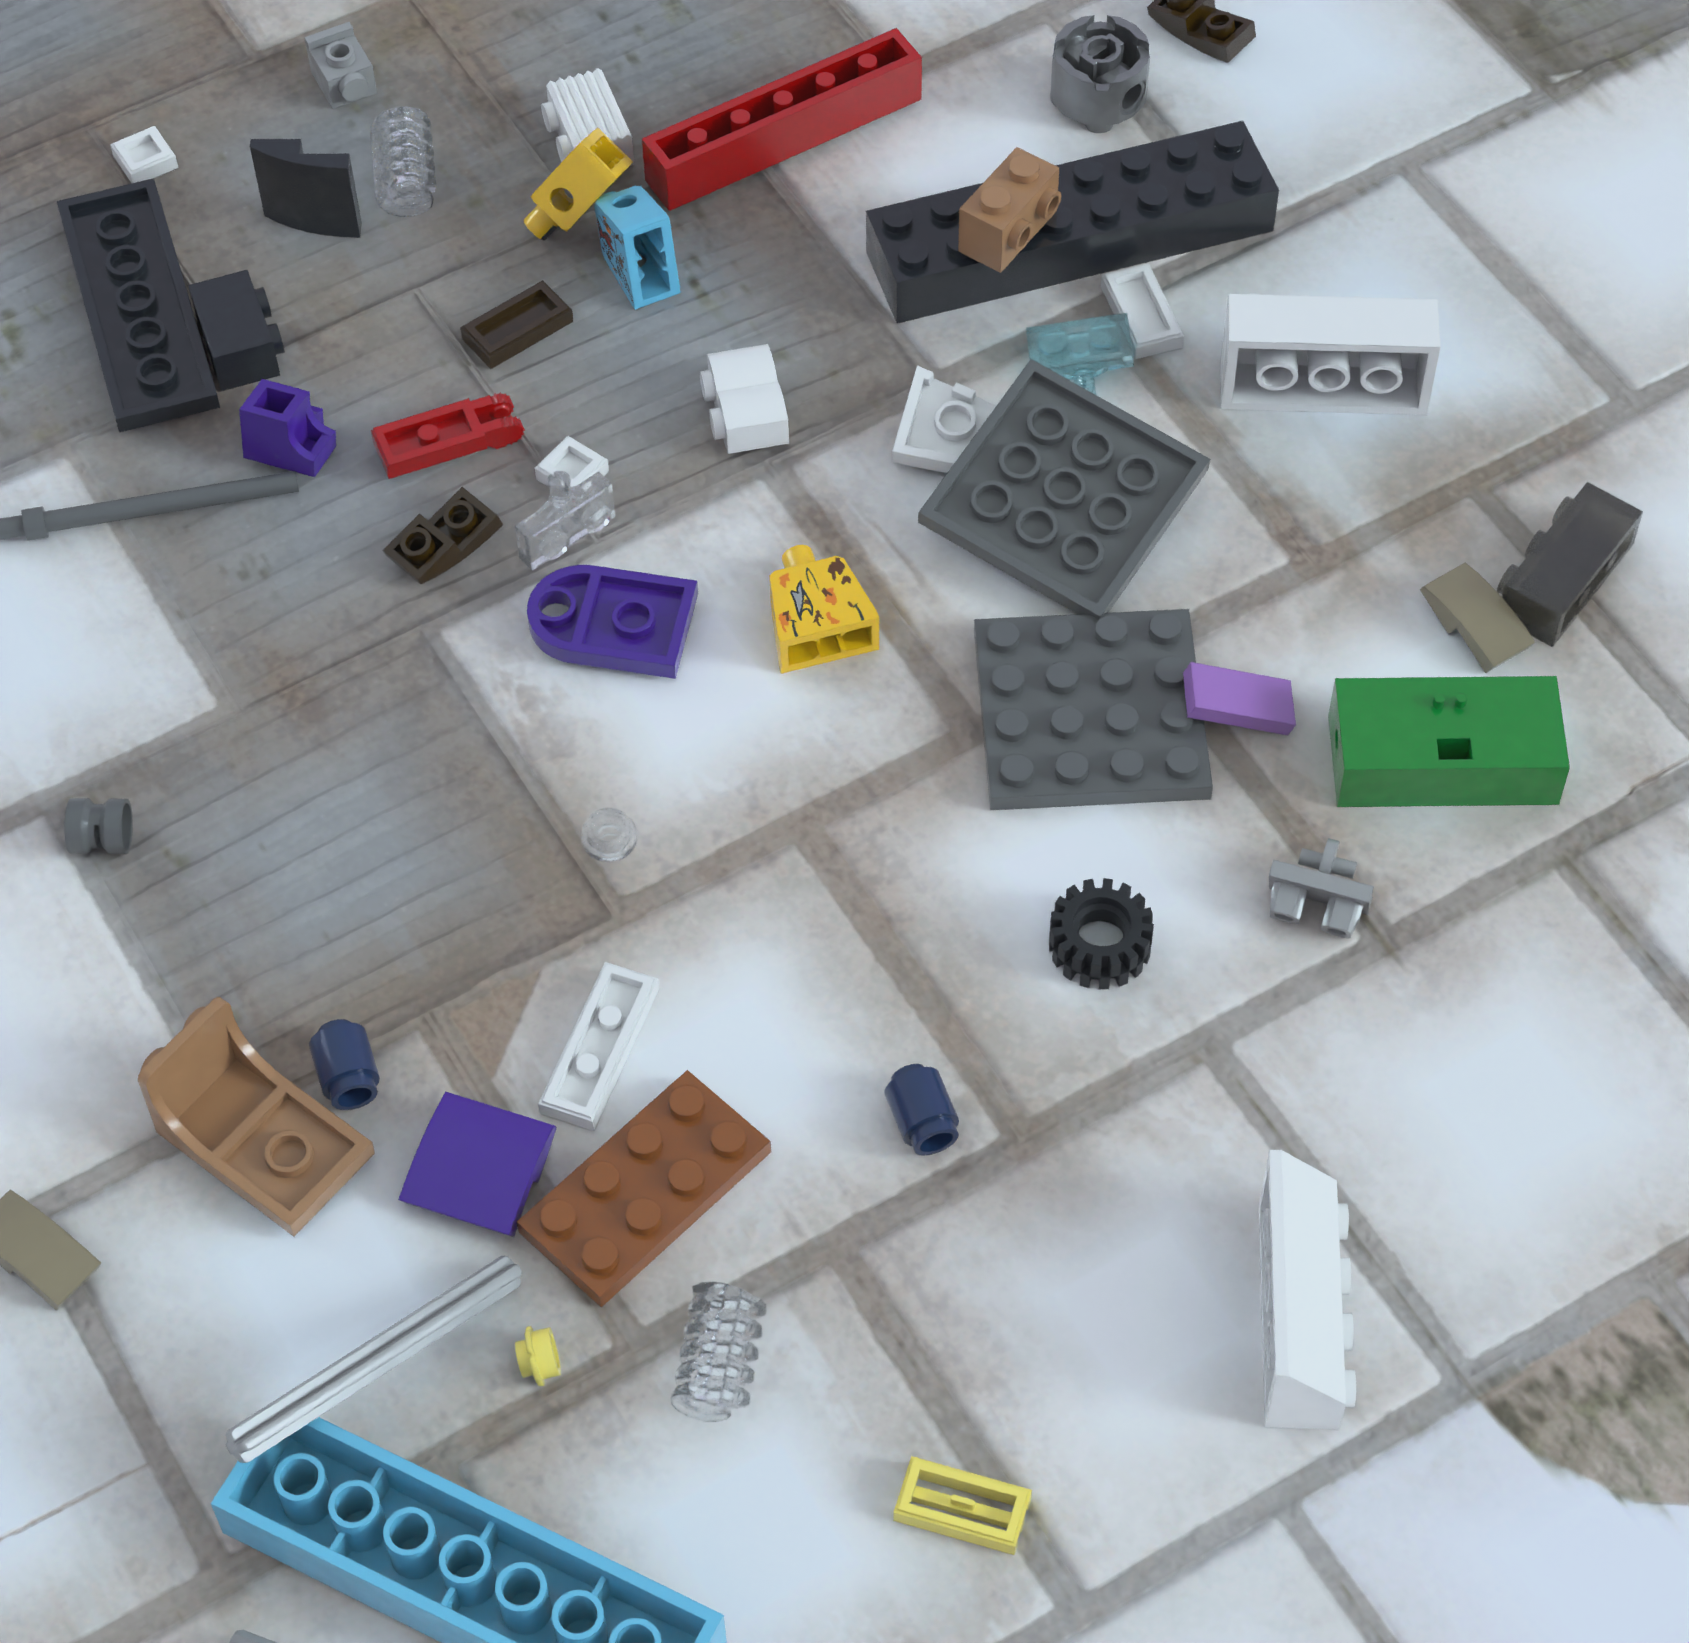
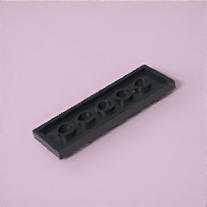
(137, 305)

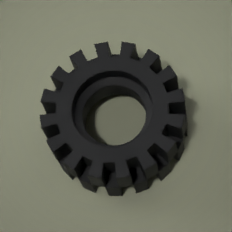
(1106, 906)

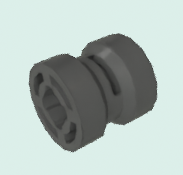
(98, 826)

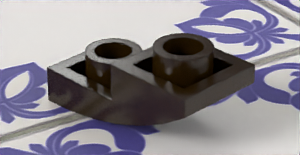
(1204, 26)
(448, 537)

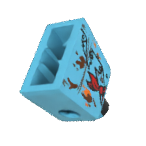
(634, 226)

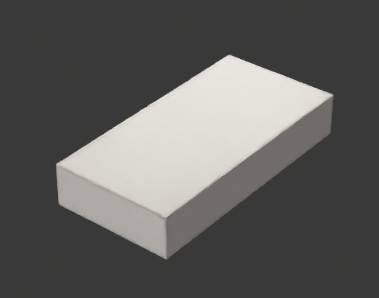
(1149, 315)

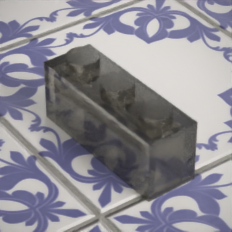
(1569, 561)

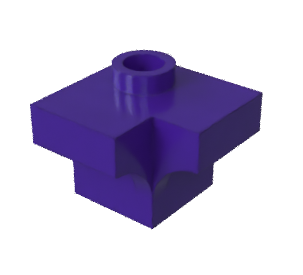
(285, 429)

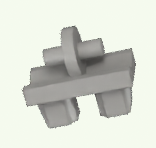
(1343, 897)

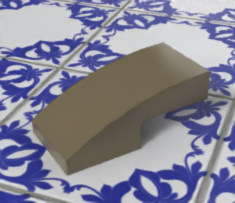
(1480, 615)
(42, 1251)

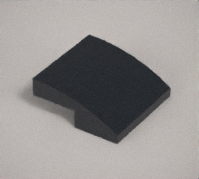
(306, 189)

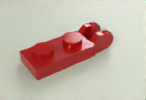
(446, 434)

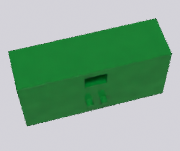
(1447, 741)

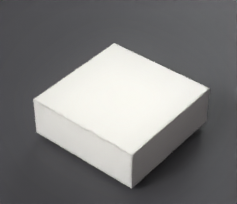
(144, 155)
(573, 459)

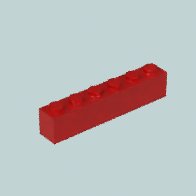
(782, 119)

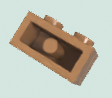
(1008, 209)

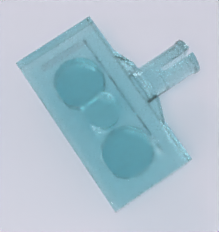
(1082, 347)

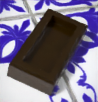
(516, 324)

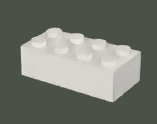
(1329, 354)

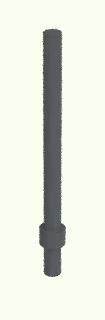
(37, 523)

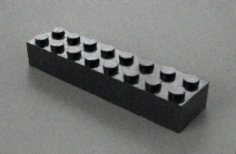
(1110, 217)

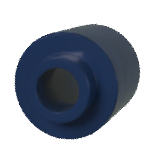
(345, 1064)
(922, 1109)

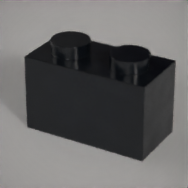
(236, 330)

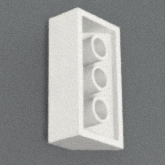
(1302, 1297)

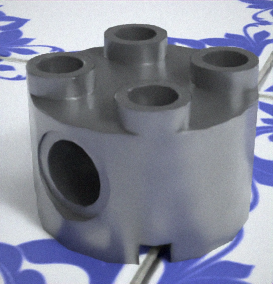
(1100, 71)

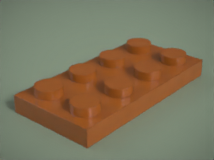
(644, 1187)

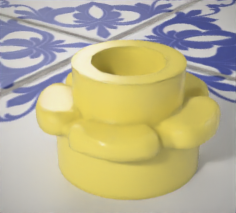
(538, 1355)

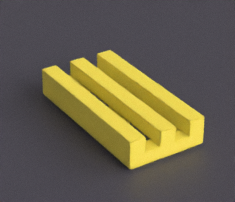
(955, 1526)

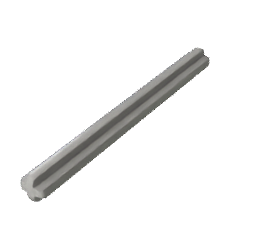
(372, 1360)

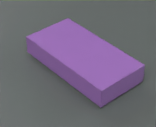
(1239, 698)

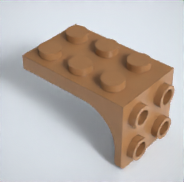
(248, 1121)

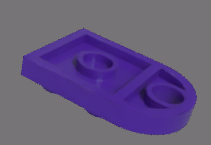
(614, 618)

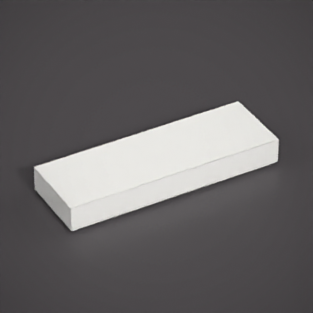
(599, 1046)

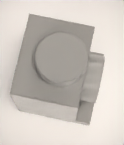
(340, 65)

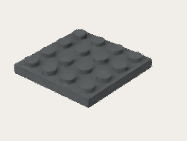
(1064, 491)
(1089, 710)

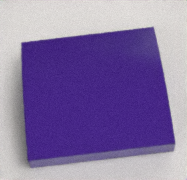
(477, 1163)

